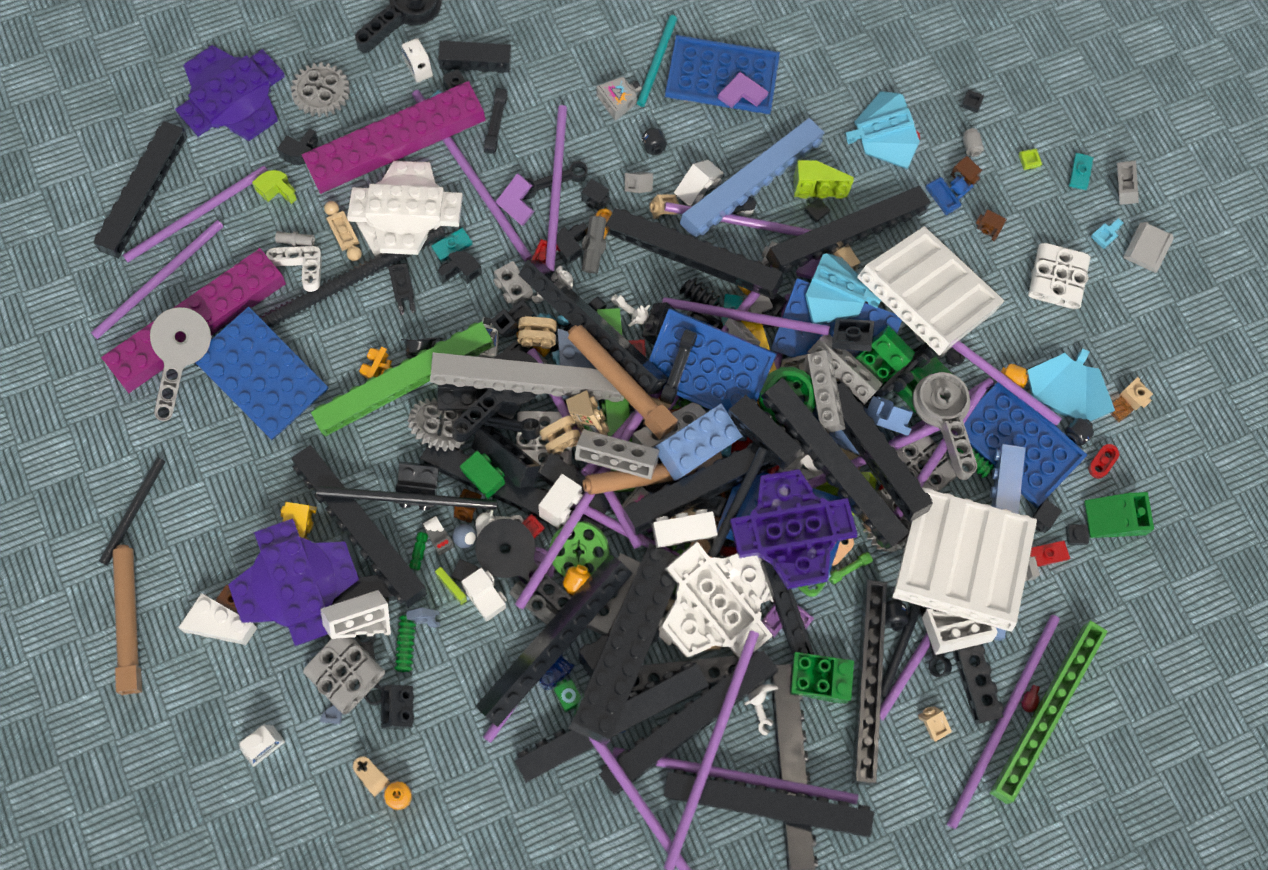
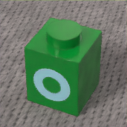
(567, 695)

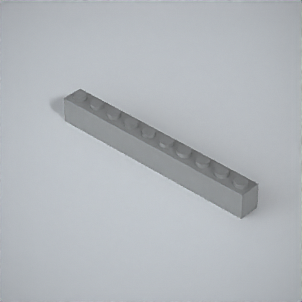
(520, 376)

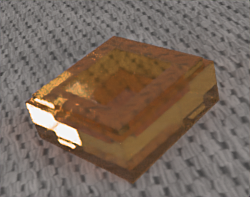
(1122, 409)

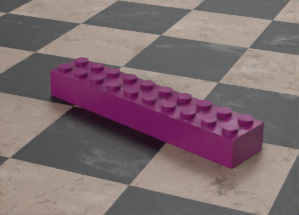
(394, 137)
(217, 302)

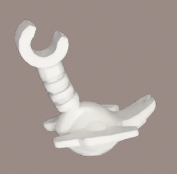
(564, 275)
(639, 315)
(487, 517)
(757, 698)

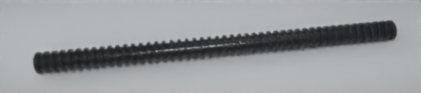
(341, 282)

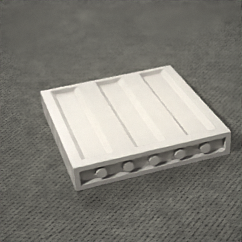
(930, 290)
(967, 560)

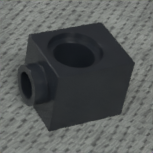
(1046, 516)

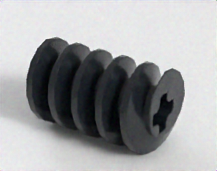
(697, 294)

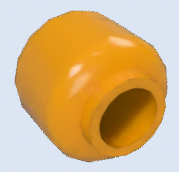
(1016, 374)
(575, 578)
(403, 800)

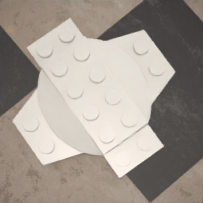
(405, 207)
(716, 602)

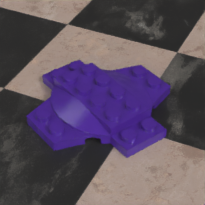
(230, 92)
(793, 529)
(292, 581)

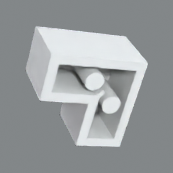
(699, 179)
(558, 501)
(481, 591)

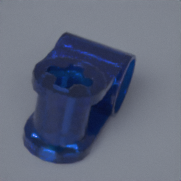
(557, 671)

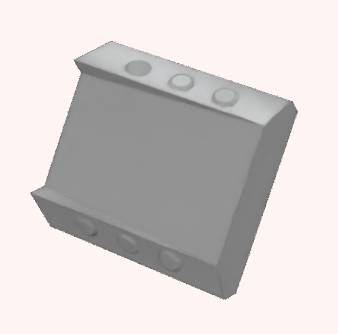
(1148, 246)

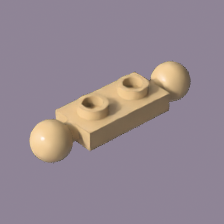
(342, 230)

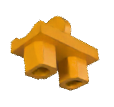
(379, 365)

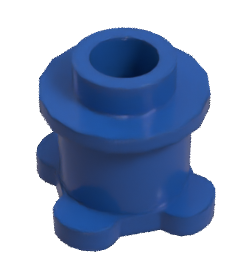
(960, 186)

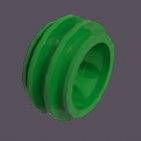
(790, 375)

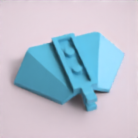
(887, 130)
(836, 291)
(1070, 387)

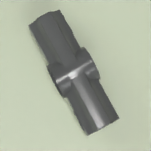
(593, 244)
(545, 614)

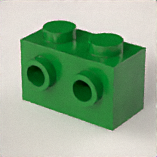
(482, 474)

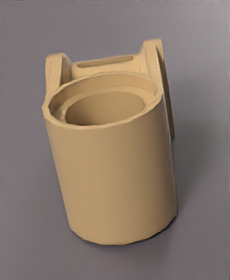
(372, 778)

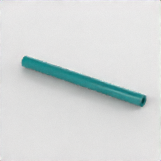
(656, 61)

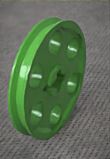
(587, 545)

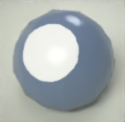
(464, 536)

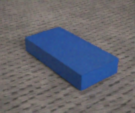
(943, 195)

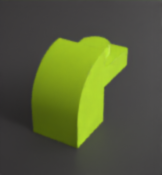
(272, 183)

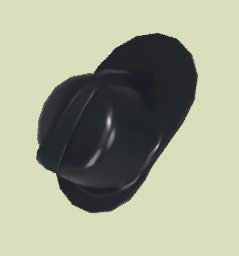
(413, 347)

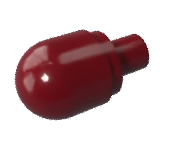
(1031, 699)

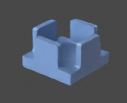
(889, 416)

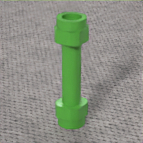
(863, 560)

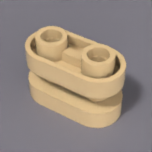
(537, 332)
(569, 439)

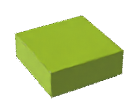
(1030, 159)

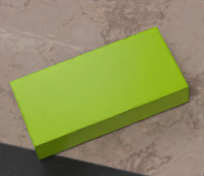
(451, 585)

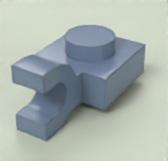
(424, 615)

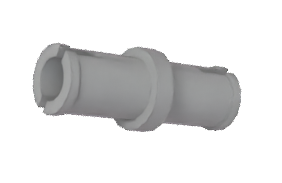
(294, 238)

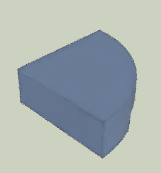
(331, 715)

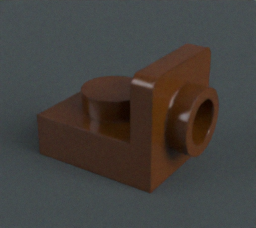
(464, 513)

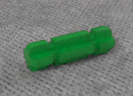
(418, 551)

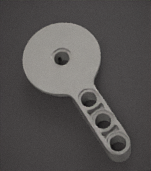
(177, 354)
(947, 416)

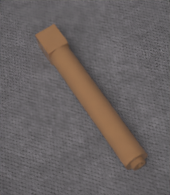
(656, 416)
(620, 480)
(127, 672)

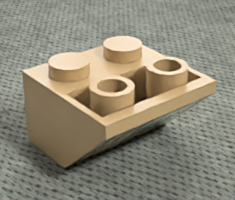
(586, 414)

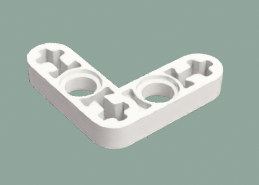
(307, 261)

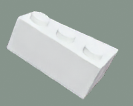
(684, 528)
(357, 616)
(216, 621)
(954, 632)

